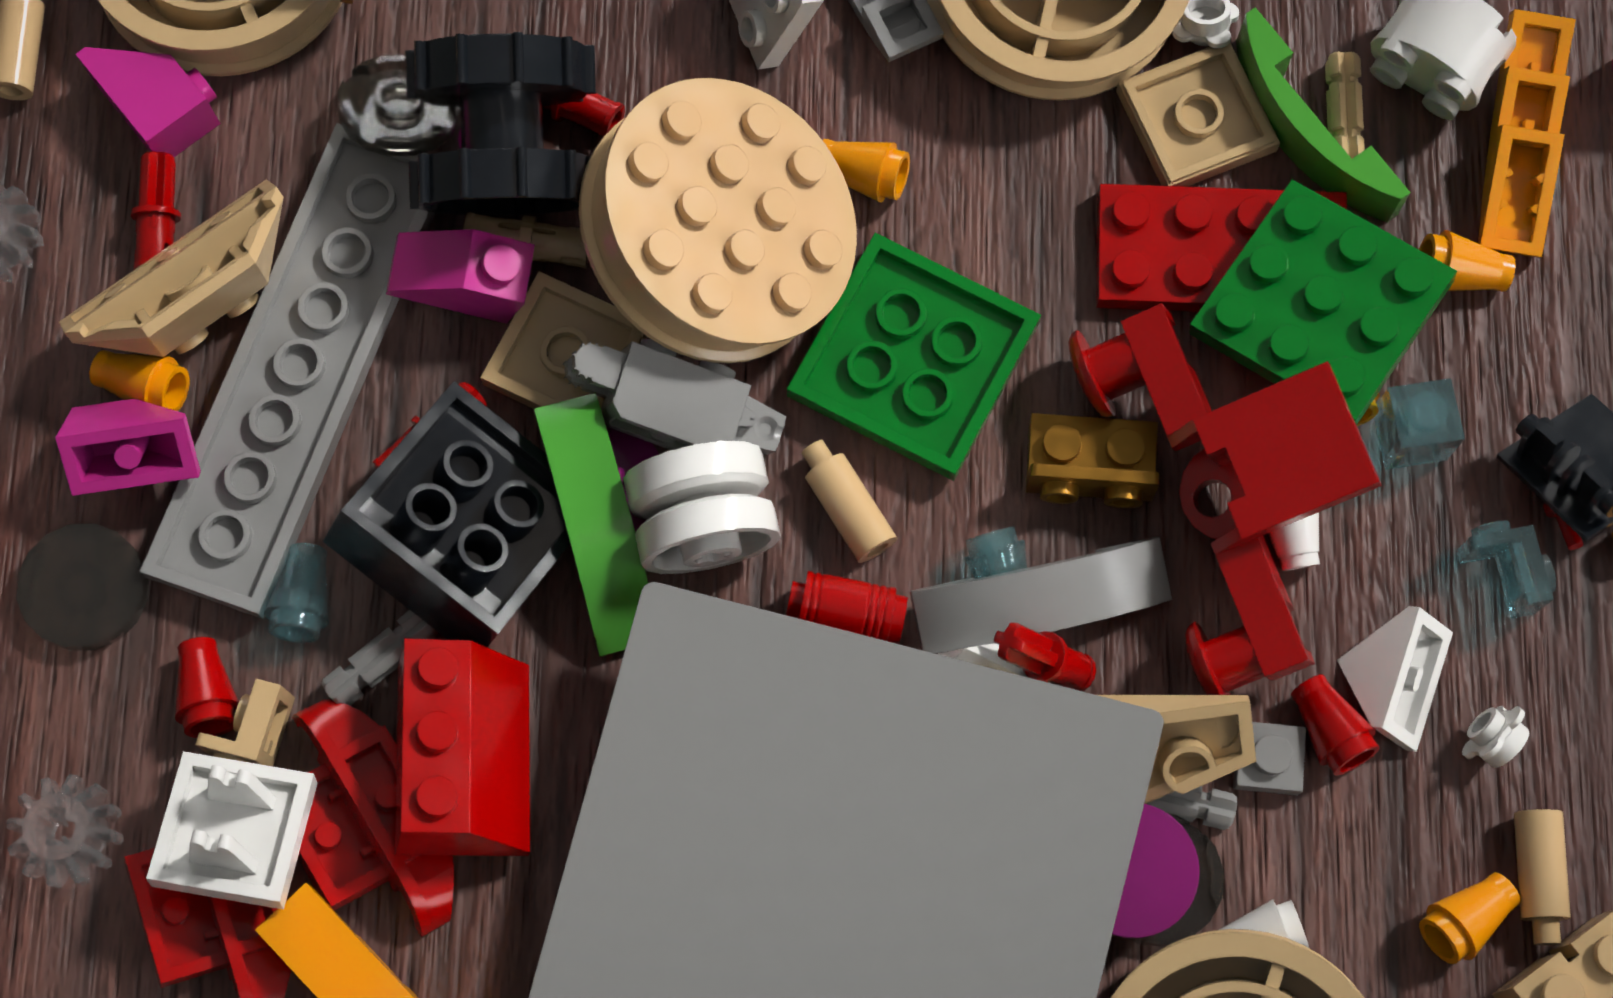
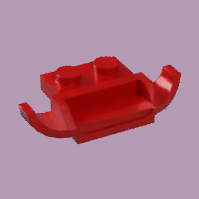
(353, 817)
(205, 934)

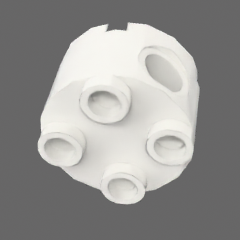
(1442, 51)

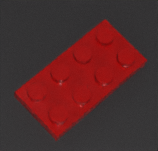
(1174, 241)

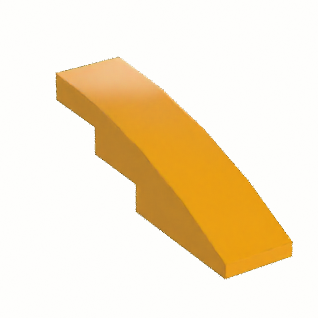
(1526, 135)
(327, 952)

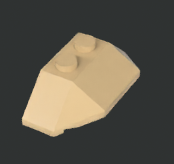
(188, 283)

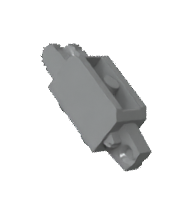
(671, 399)

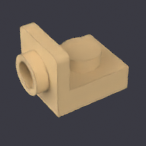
(259, 724)

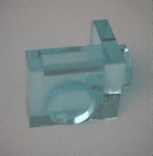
(1523, 571)

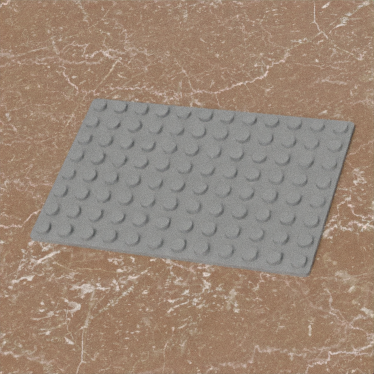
(841, 820)

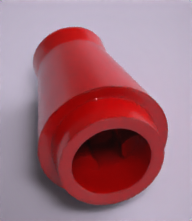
(204, 690)
(1335, 728)

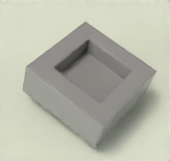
(1278, 760)

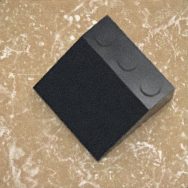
(456, 520)

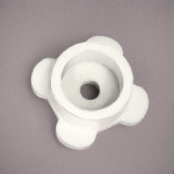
(1207, 23)
(1496, 735)

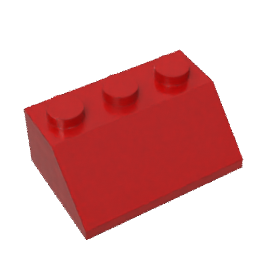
(462, 751)

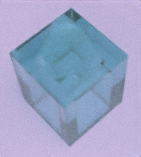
(1418, 424)

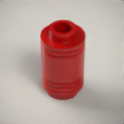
(849, 605)

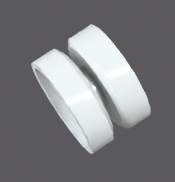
(701, 507)

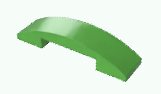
(1303, 137)
(594, 516)

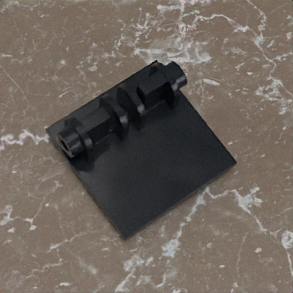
(1569, 464)

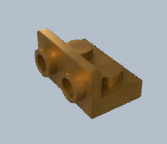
(1092, 459)

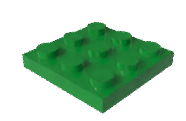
(1319, 291)
(914, 356)

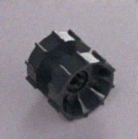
(500, 95)

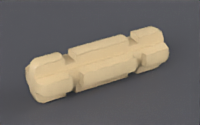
(1345, 101)

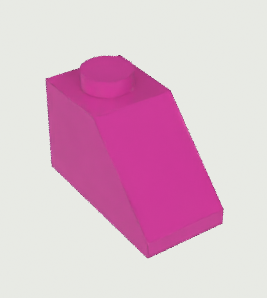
(153, 96)
(462, 271)
(125, 446)

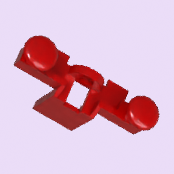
(1275, 450)

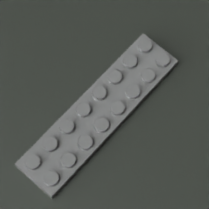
(290, 383)

